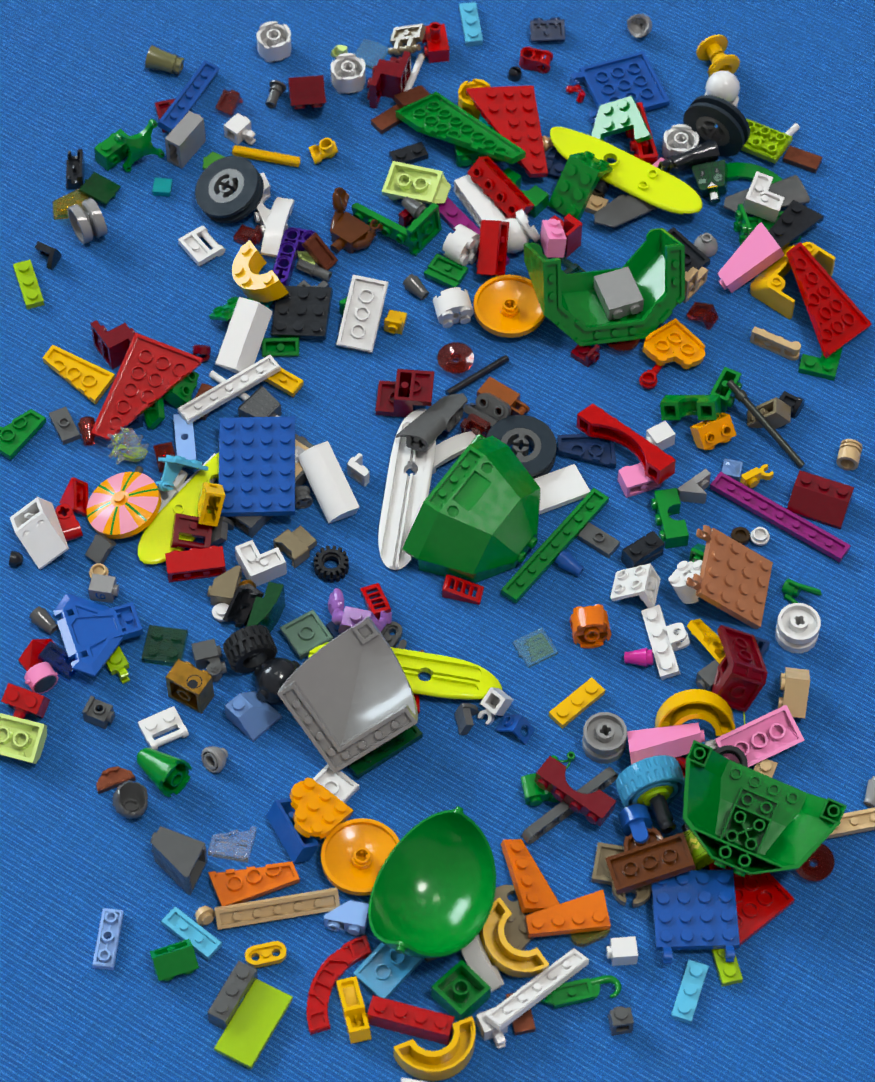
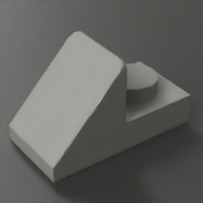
(693, 490)

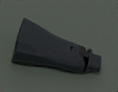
(699, 155)

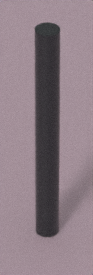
(479, 374)

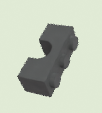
(231, 994)

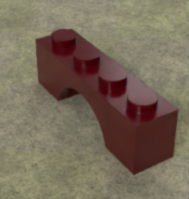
(594, 806)

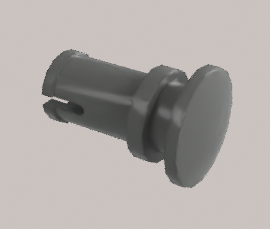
(276, 90)

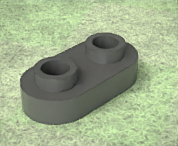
(492, 406)
(394, 627)

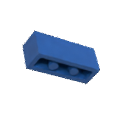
(296, 845)

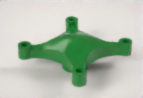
(139, 145)

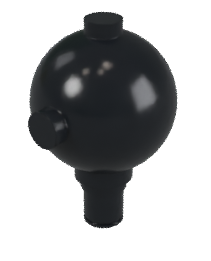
(271, 676)

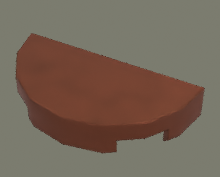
(112, 778)

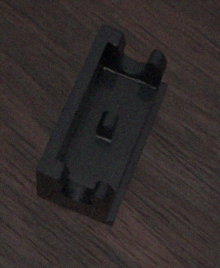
(75, 170)
(242, 605)

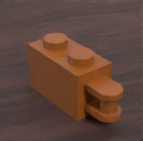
(506, 394)

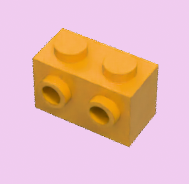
(711, 432)

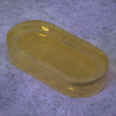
(586, 938)

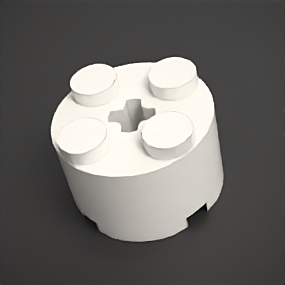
(274, 41)
(348, 73)
(679, 140)
(462, 245)
(453, 307)
(679, 578)

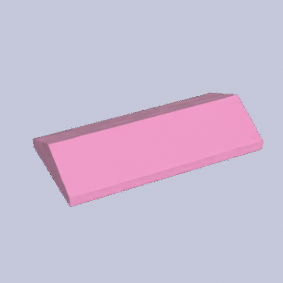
(763, 736)

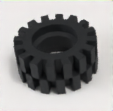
(331, 573)

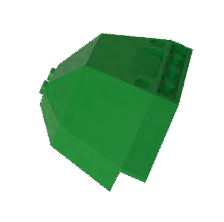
(477, 516)
(750, 817)

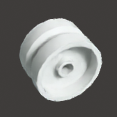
(797, 628)

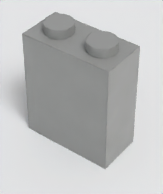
(185, 139)
(618, 293)

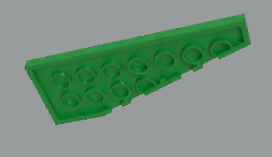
(448, 122)

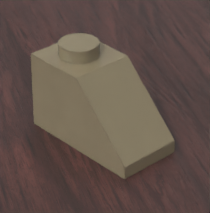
(774, 411)
(225, 586)

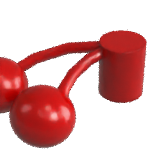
(570, 89)

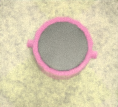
(41, 677)

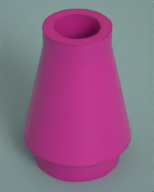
(639, 657)

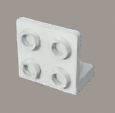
(637, 581)

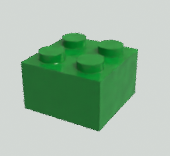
(460, 991)

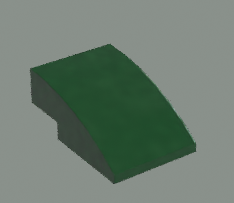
(269, 609)

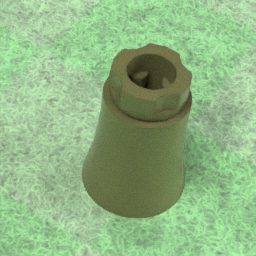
(163, 61)

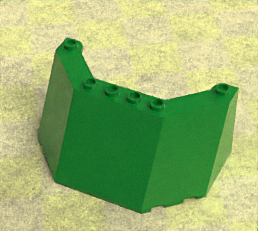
(576, 309)

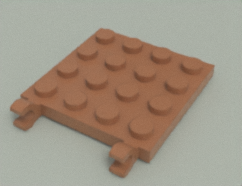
(732, 577)

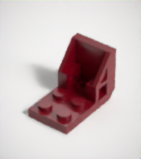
(741, 670)

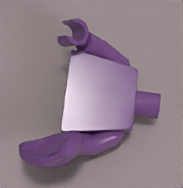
(352, 615)

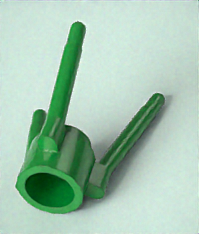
(793, 588)

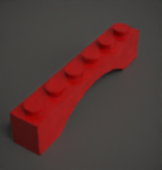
(599, 424)

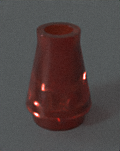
(85, 426)

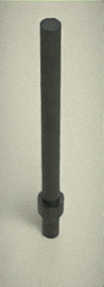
(742, 397)

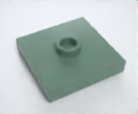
(306, 633)

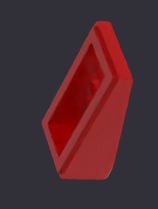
(463, 584)
(371, 607)

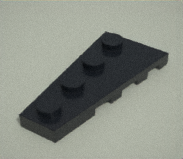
(793, 223)

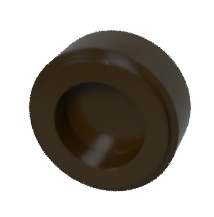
(741, 535)

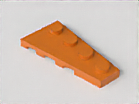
(250, 883)
(529, 883)
(574, 916)

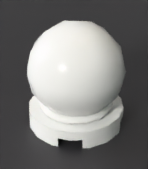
(724, 85)
(520, 232)

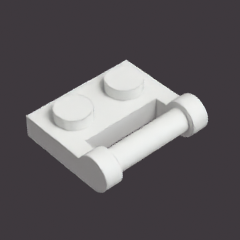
(197, 249)
(160, 724)

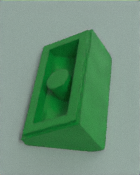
(280, 347)

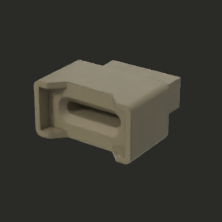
(295, 544)

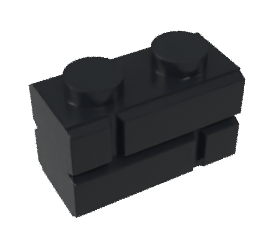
(643, 551)

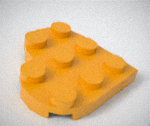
(675, 344)
(316, 809)

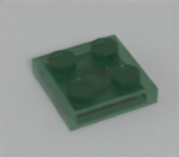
(164, 645)

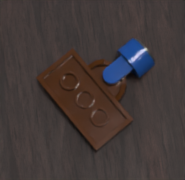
(646, 854)

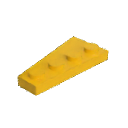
(81, 374)
(708, 638)

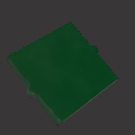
(100, 188)

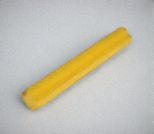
(266, 156)

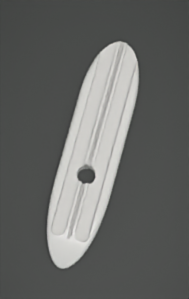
(403, 496)

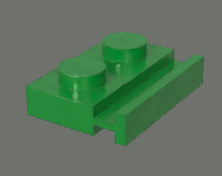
(445, 271)

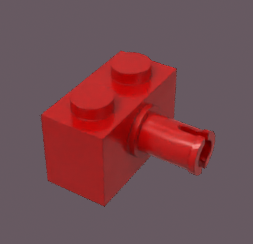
(436, 43)
(25, 701)

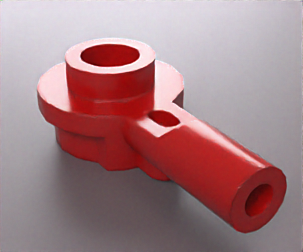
(649, 378)

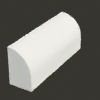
(475, 201)
(328, 482)

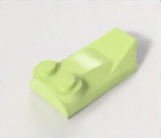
(417, 183)
(21, 738)

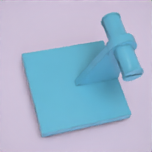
(172, 467)

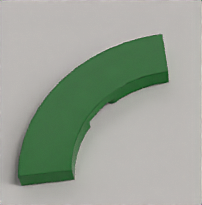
(748, 171)

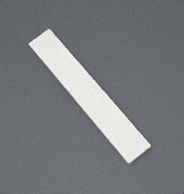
(229, 389)
(536, 989)

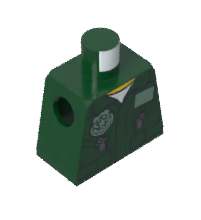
(712, 179)

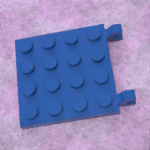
(622, 78)
(696, 913)

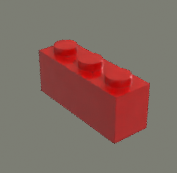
(493, 247)
(195, 563)

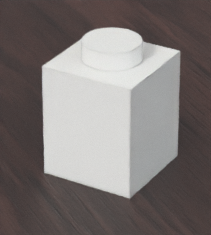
(661, 435)
(622, 951)

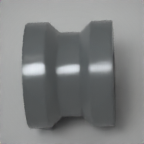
(302, 497)

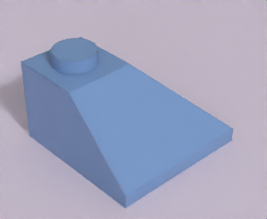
(251, 714)

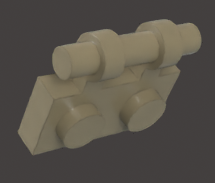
(406, 35)

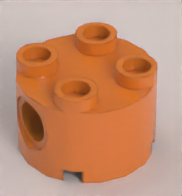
(590, 626)

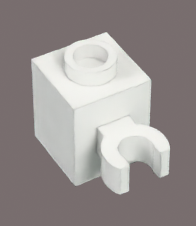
(238, 129)
(496, 703)
(488, 1031)

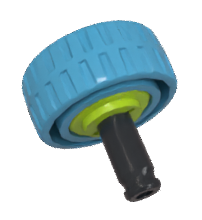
(653, 784)

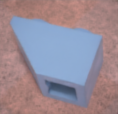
(348, 917)

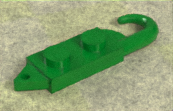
(580, 991)

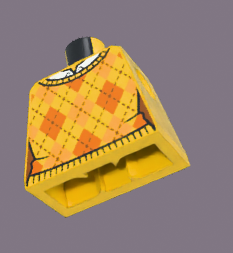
(211, 498)

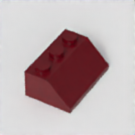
(820, 499)

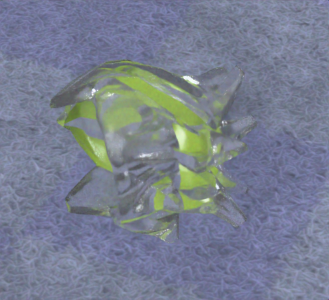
(127, 446)

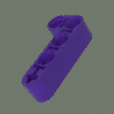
(288, 252)

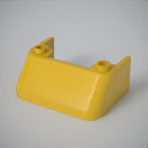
(770, 282)

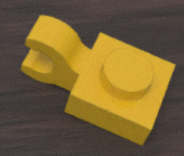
(753, 476)

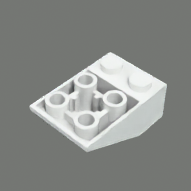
(40, 531)

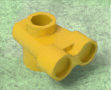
(325, 149)

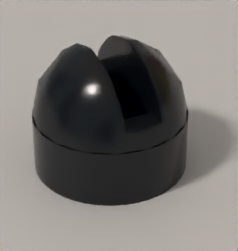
(514, 74)
(15, 559)

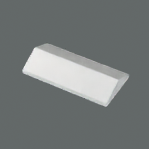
(244, 335)

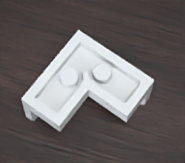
(761, 201)
(260, 567)

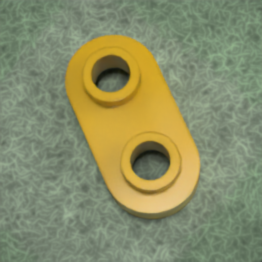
(265, 954)

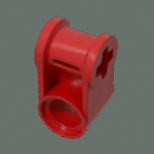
(534, 59)
(68, 522)

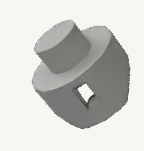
(639, 25)

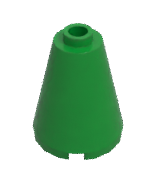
(164, 770)

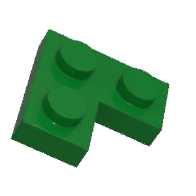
(820, 367)

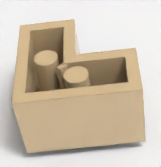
(795, 689)

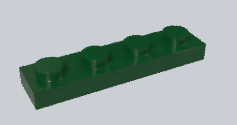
(385, 751)

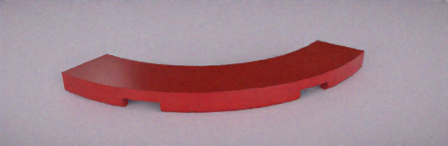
(326, 979)

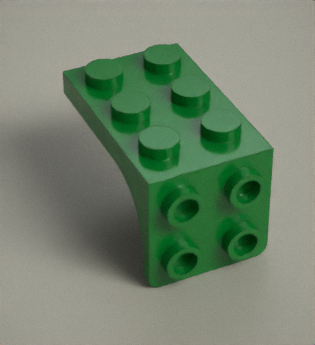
(577, 183)
(745, 225)

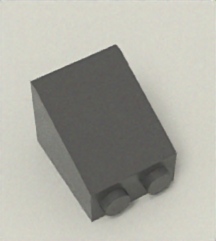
(179, 857)

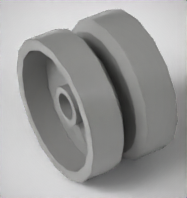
(87, 220)
(604, 737)

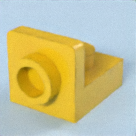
(395, 322)

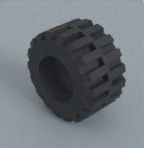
(249, 648)

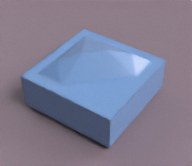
(732, 468)

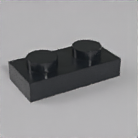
(409, 154)

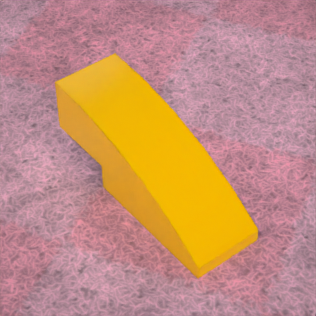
(353, 1009)

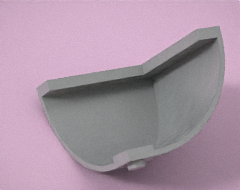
(351, 695)

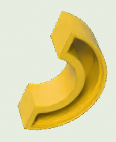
(246, 274)
(696, 705)
(501, 953)
(441, 1063)

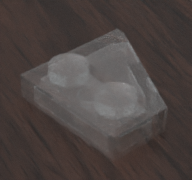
(233, 845)

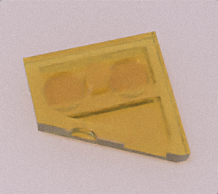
(61, 205)

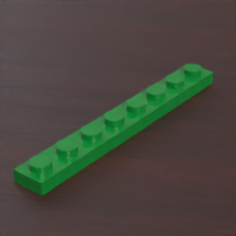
(554, 545)

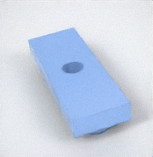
(184, 438)
(106, 949)

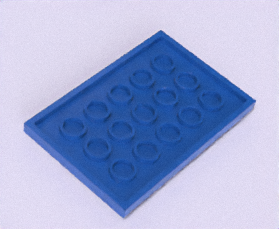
(257, 466)

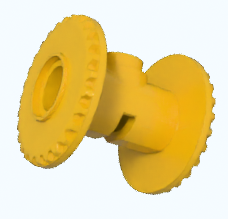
(713, 50)

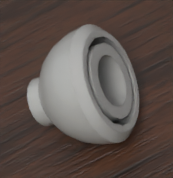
(706, 244)
(214, 758)

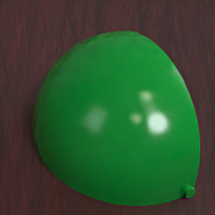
(434, 887)

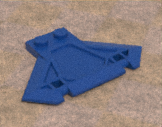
(94, 631)

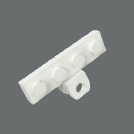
(664, 640)

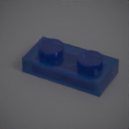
(58, 660)

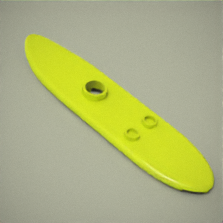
(631, 173)
(157, 536)
(449, 676)

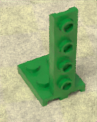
(415, 236)

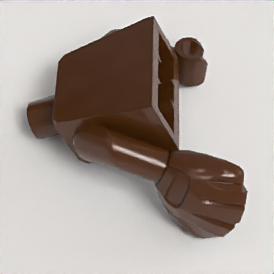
(348, 231)

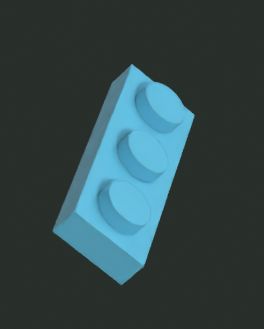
(470, 24)
(186, 928)
(689, 991)

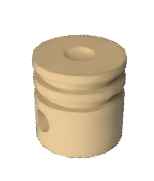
(849, 454)

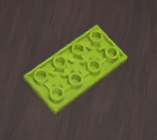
(766, 142)
(253, 1024)

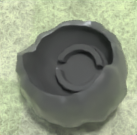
(130, 800)

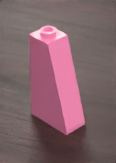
(750, 259)
(666, 740)

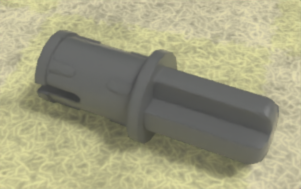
(314, 270)

